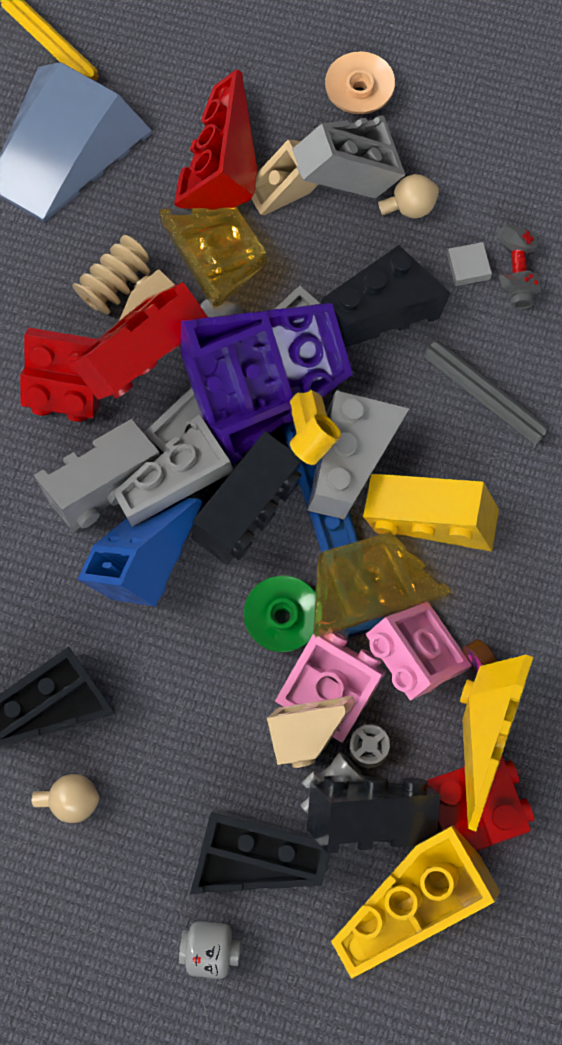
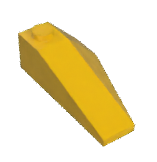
(486, 725)
(422, 896)

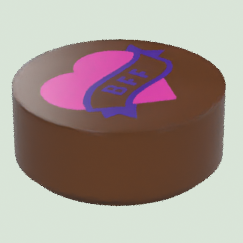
(478, 654)

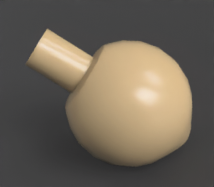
(413, 197)
(69, 799)

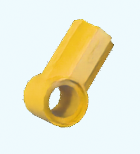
(314, 429)

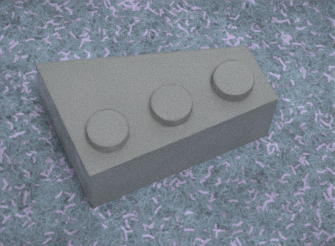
(350, 157)
(344, 470)
(88, 481)

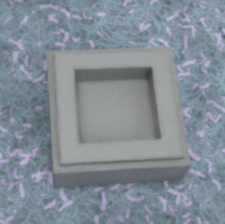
(469, 264)

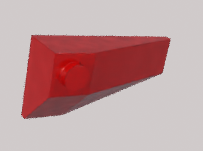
(224, 153)

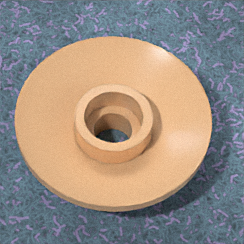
(360, 71)

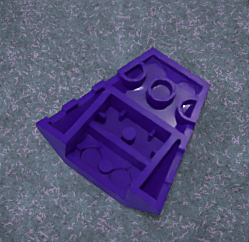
(255, 363)

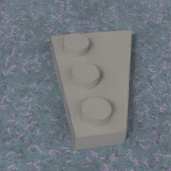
(179, 472)

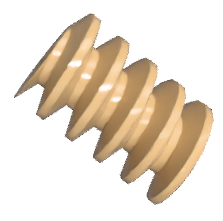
(113, 274)

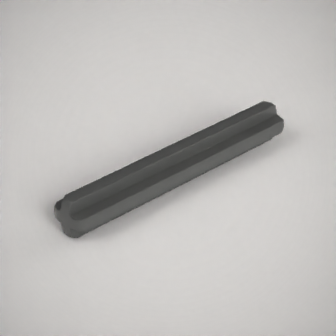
(486, 392)

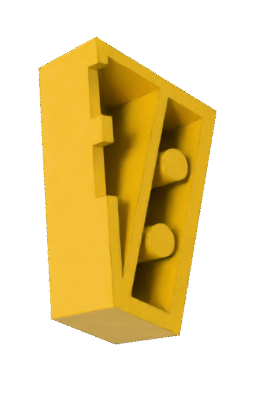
(432, 509)

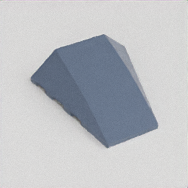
(64, 140)

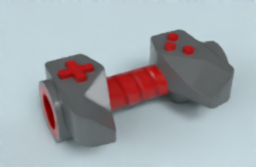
(522, 284)

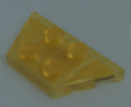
(216, 249)
(368, 583)

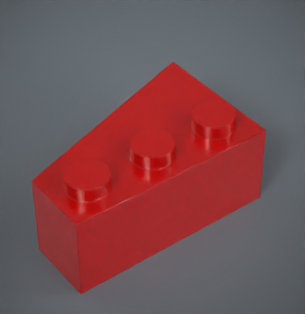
(137, 342)

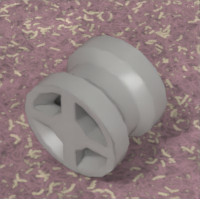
(374, 741)

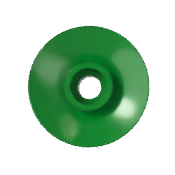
(272, 597)

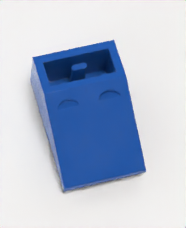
(137, 560)

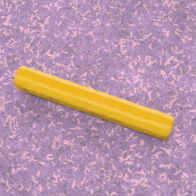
(49, 37)

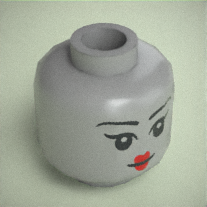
(209, 950)

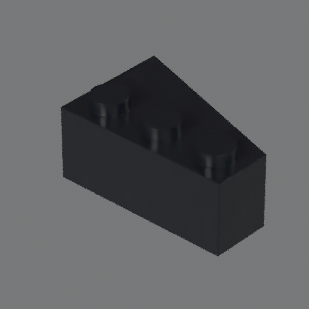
(386, 297)
(256, 855)

